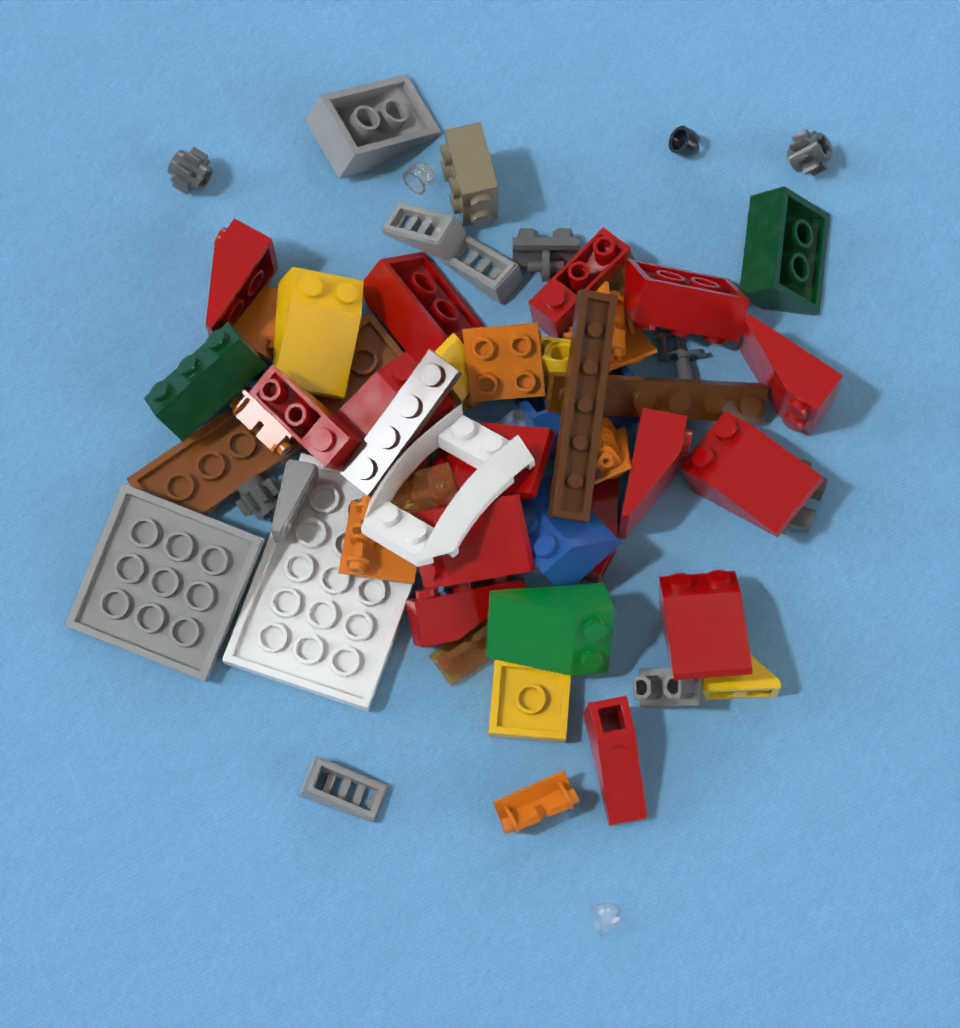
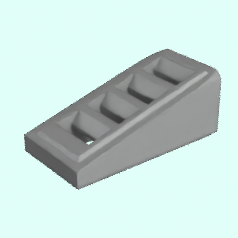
(442, 242)
(499, 282)
(295, 488)
(347, 776)

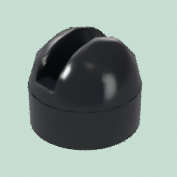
(688, 138)

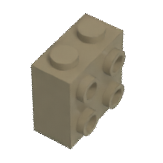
(470, 174)

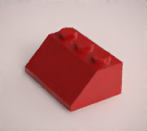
(683, 301)
(416, 303)

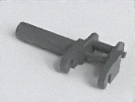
(681, 355)

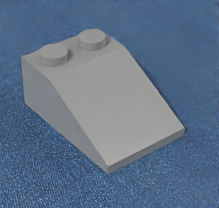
(370, 124)

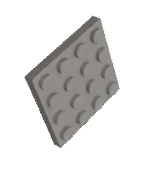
(164, 582)

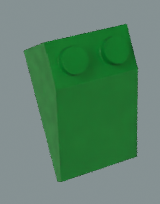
(552, 628)

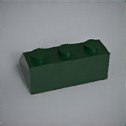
(784, 252)
(205, 381)

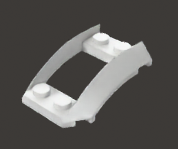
(496, 466)

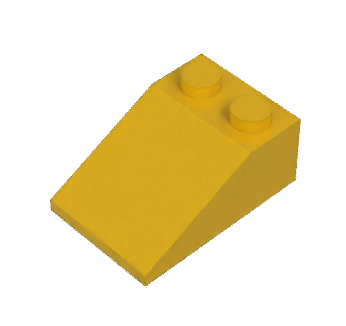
(317, 329)

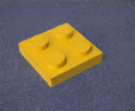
(528, 703)

